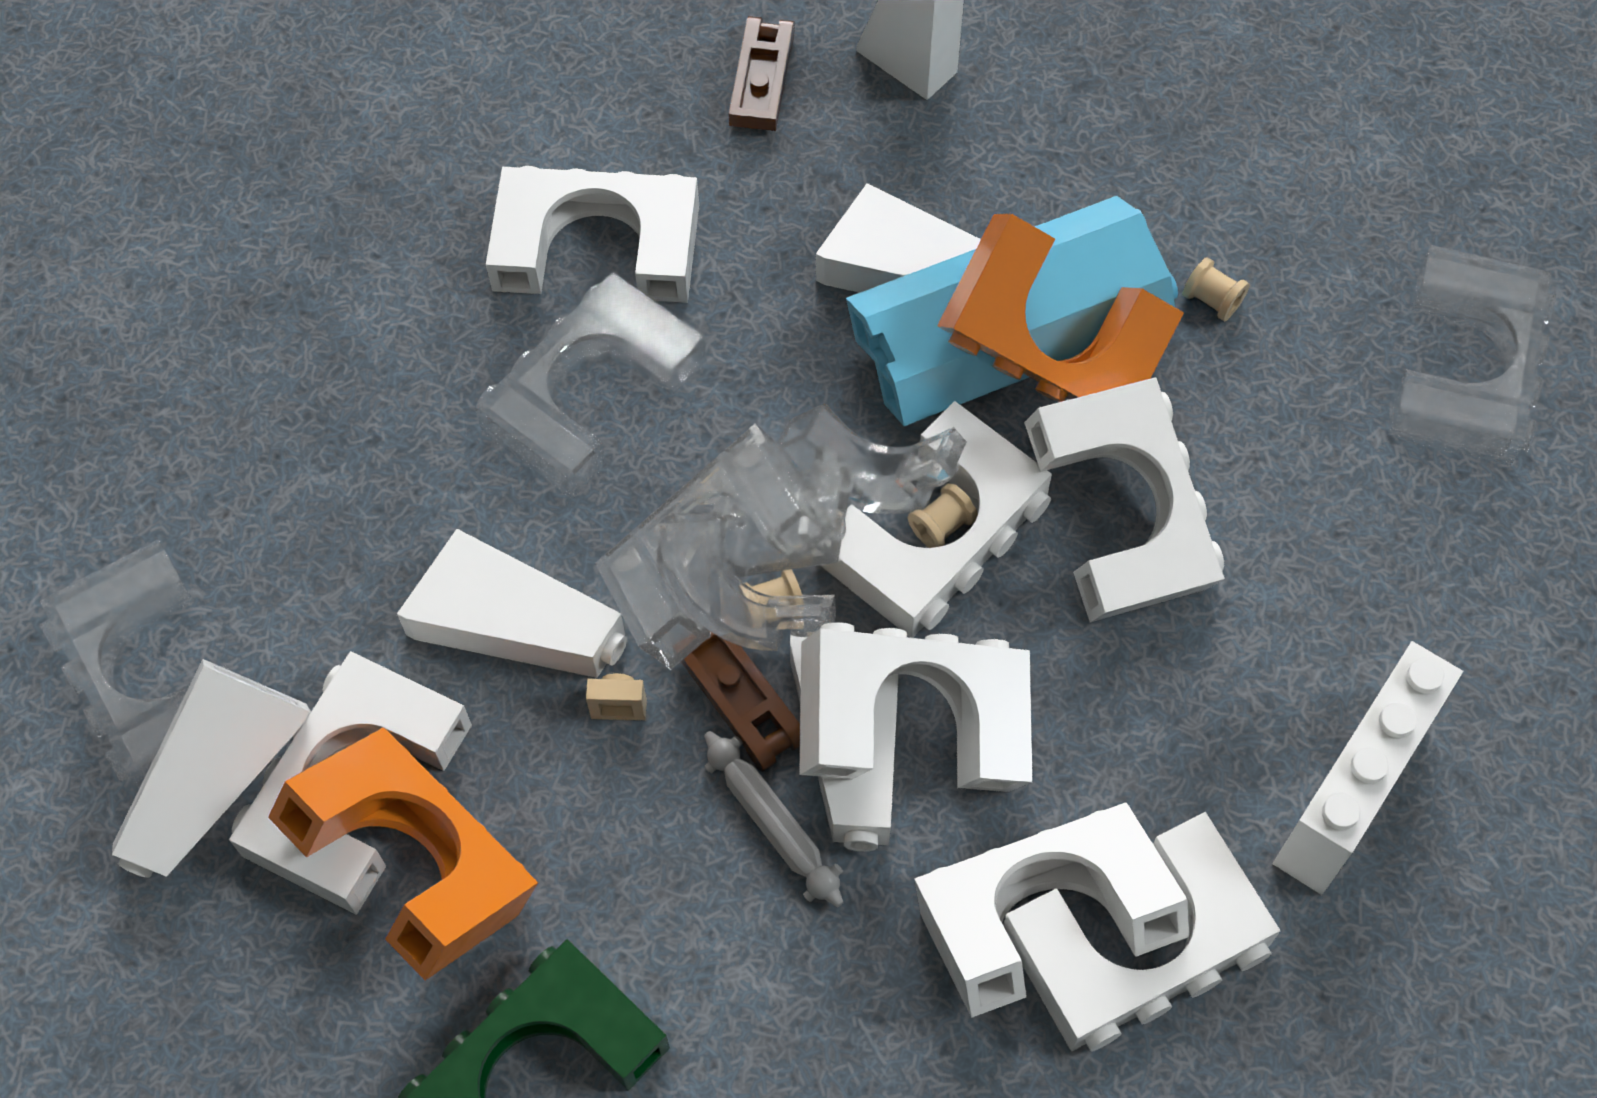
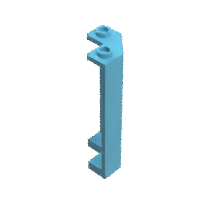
(1071, 296)

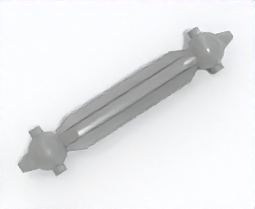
(774, 819)

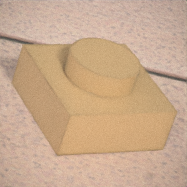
(616, 698)

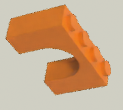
(991, 317)
(387, 787)

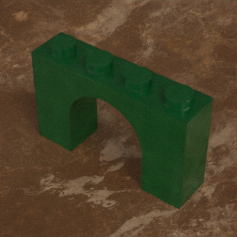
(559, 998)

